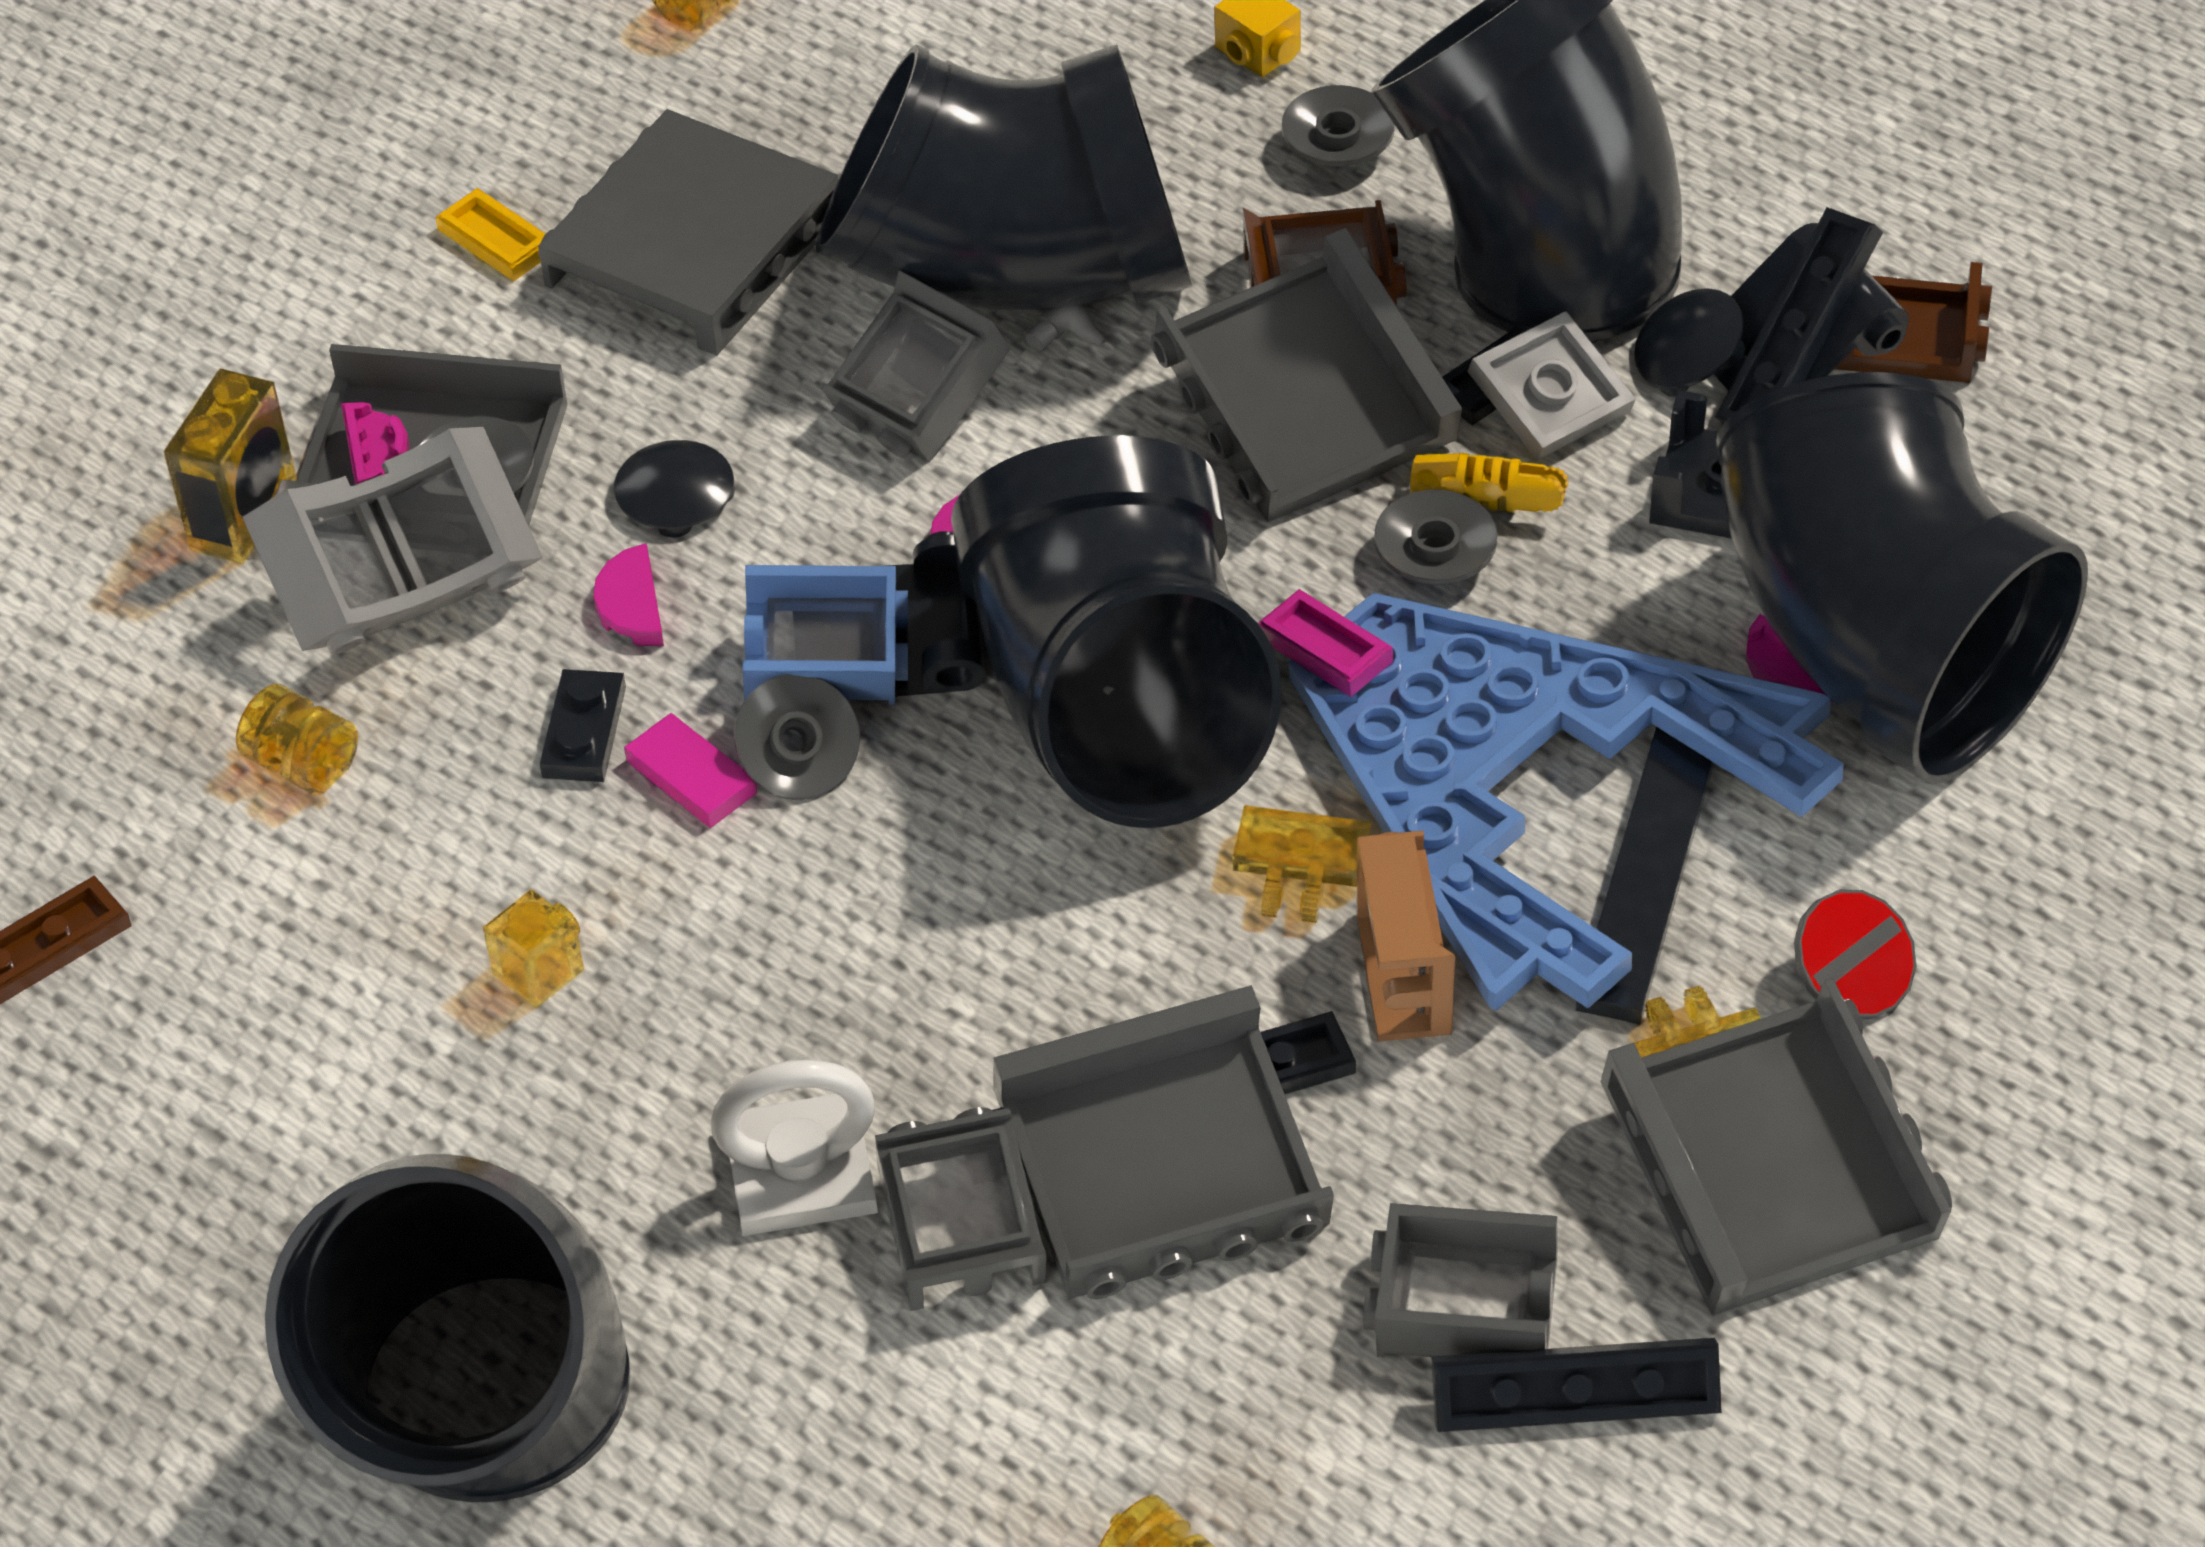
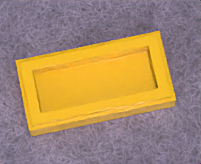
(492, 233)

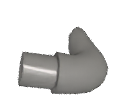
(1057, 321)

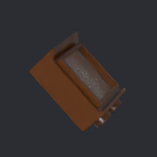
(1292, 240)

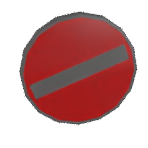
(1860, 947)

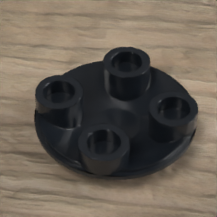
(1689, 340)
(674, 485)

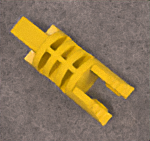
(1492, 481)

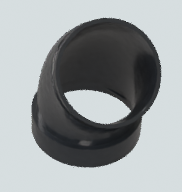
(1547, 163)
(1007, 188)
(1896, 565)
(1108, 573)
(395, 1244)

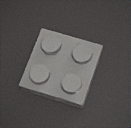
(1551, 385)

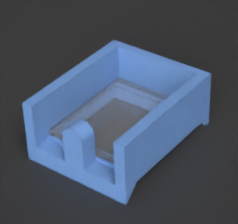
(826, 627)

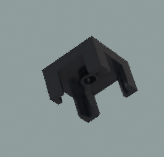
(1688, 478)

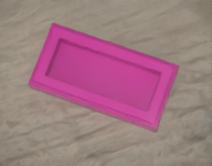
(1326, 643)
(690, 770)

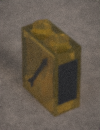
(228, 462)

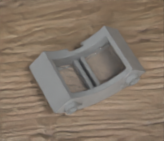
(395, 543)

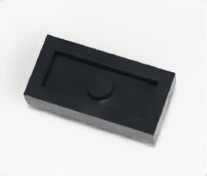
(583, 725)

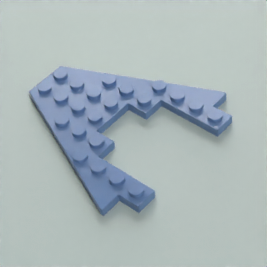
(1482, 697)

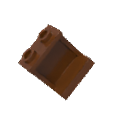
(1941, 329)

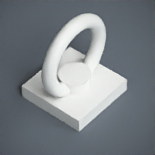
(797, 1157)

